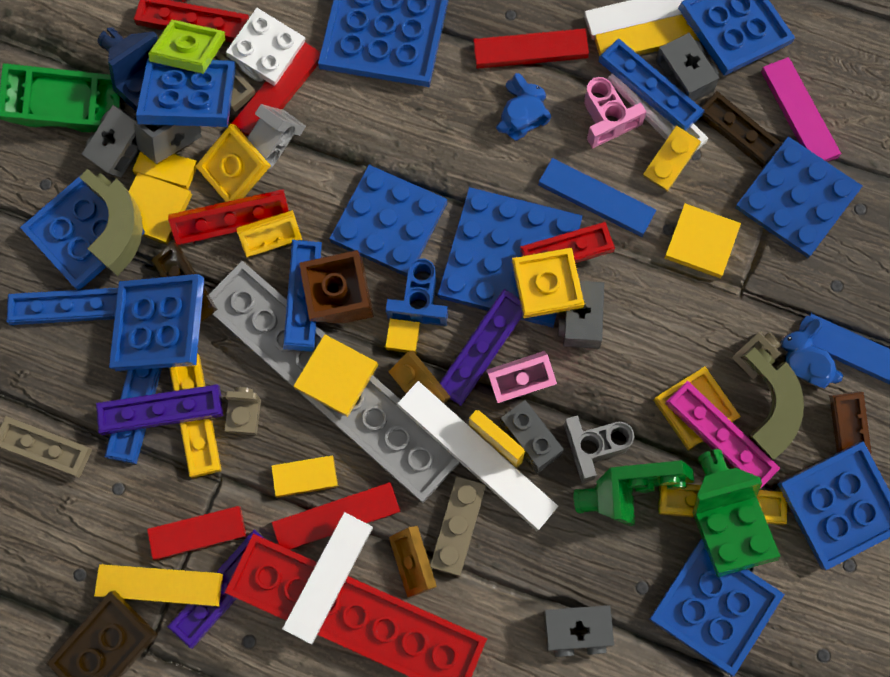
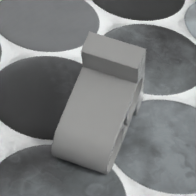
(273, 132)
(602, 438)

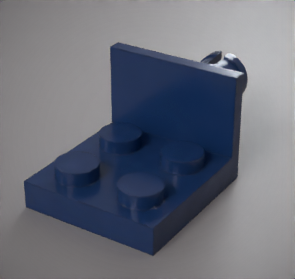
(127, 62)

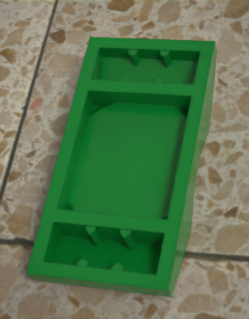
(55, 97)

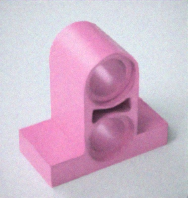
(609, 105)

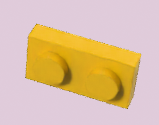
(672, 158)

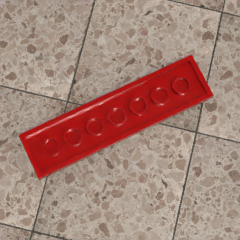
(361, 616)

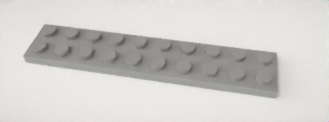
(375, 424)

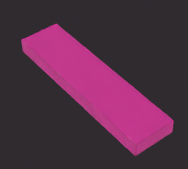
(800, 109)
(720, 433)

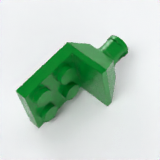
(615, 488)
(732, 517)

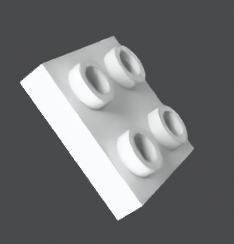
(265, 47)

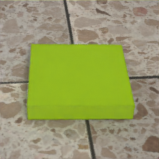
(187, 46)

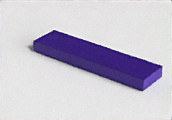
(482, 347)
(159, 409)
(197, 620)

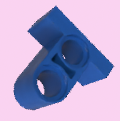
(422, 290)

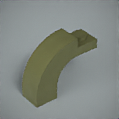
(124, 227)
(786, 406)

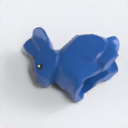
(525, 110)
(808, 360)

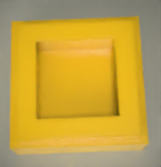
(402, 335)

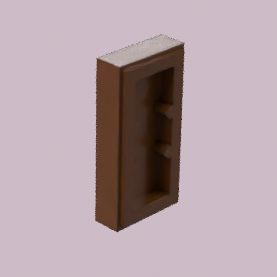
(849, 420)

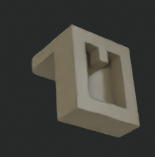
(760, 340)
(242, 411)

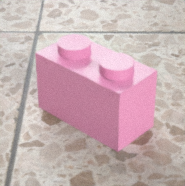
(521, 376)

